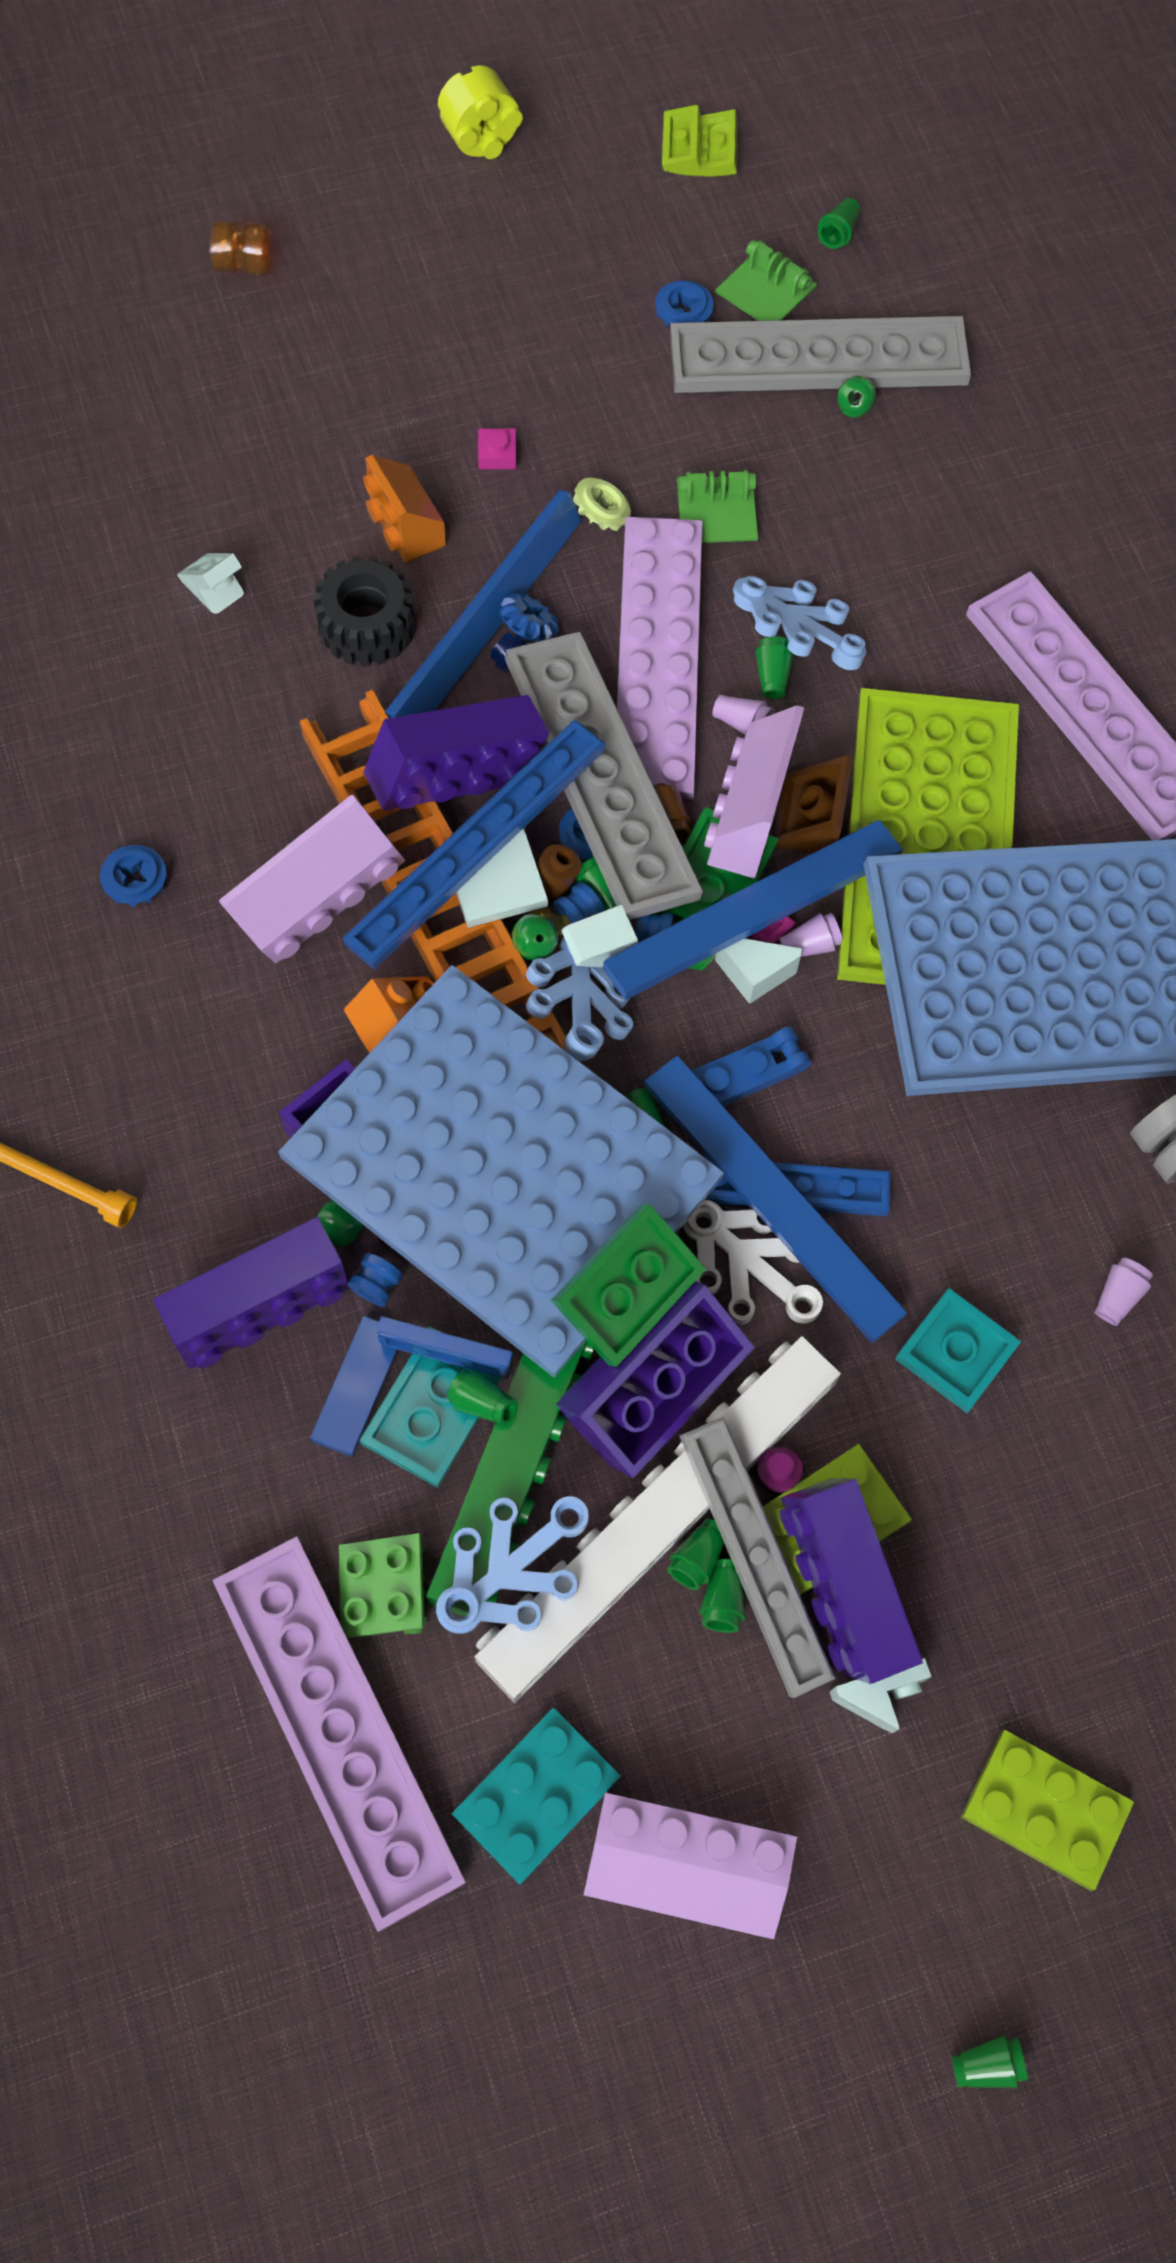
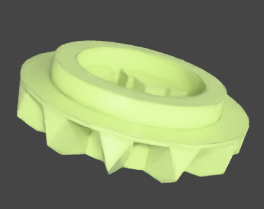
(611, 505)

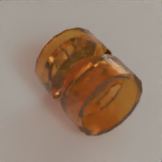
(228, 252)

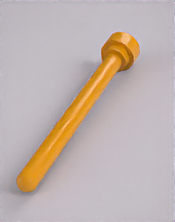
(114, 1206)

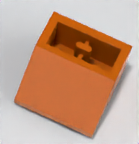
(402, 508)
(383, 1005)

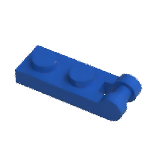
(753, 1067)

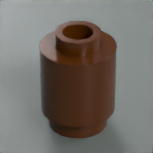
(674, 809)
(558, 870)

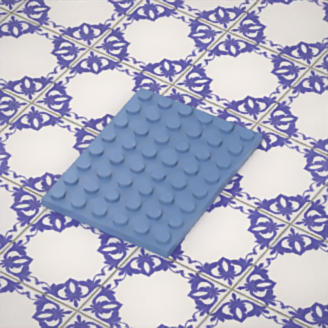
(1029, 963)
(493, 1160)

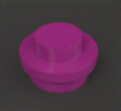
(780, 1469)

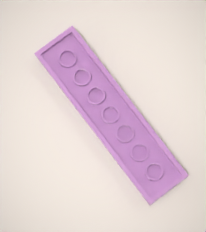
(661, 646)
(1084, 699)
(339, 1734)

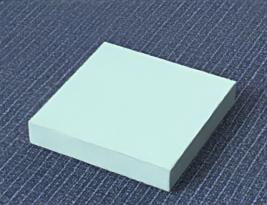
(503, 886)

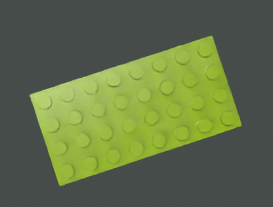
(937, 781)

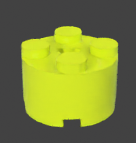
(479, 112)

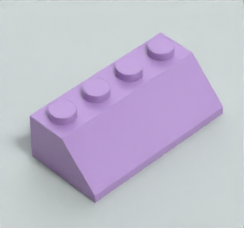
(752, 793)
(312, 880)
(690, 1866)

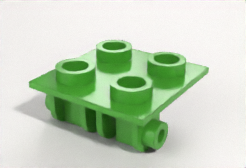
(766, 284)
(721, 503)
(382, 1586)

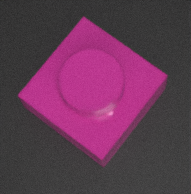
(497, 448)

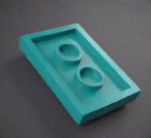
(418, 1423)
(536, 1796)

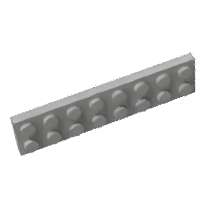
(818, 353)
(613, 794)

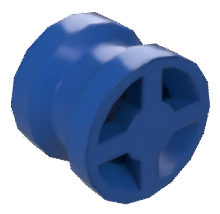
(579, 904)
(652, 924)
(375, 1280)

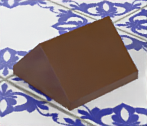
(813, 805)

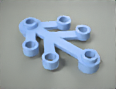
(757, 597)
(584, 1038)
(506, 1570)

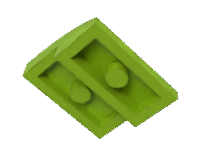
(699, 142)

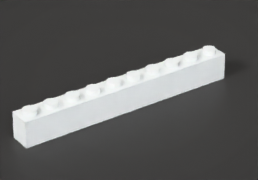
(652, 1522)

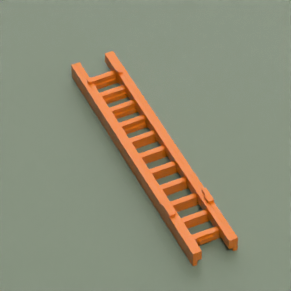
(431, 825)

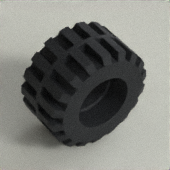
(361, 585)

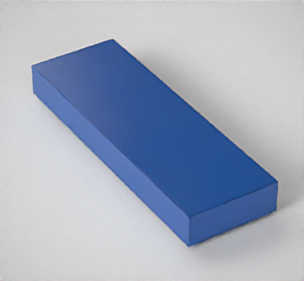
(445, 1347)
(354, 1391)

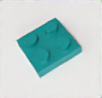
(957, 1350)

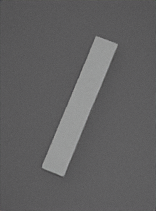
(757, 1557)

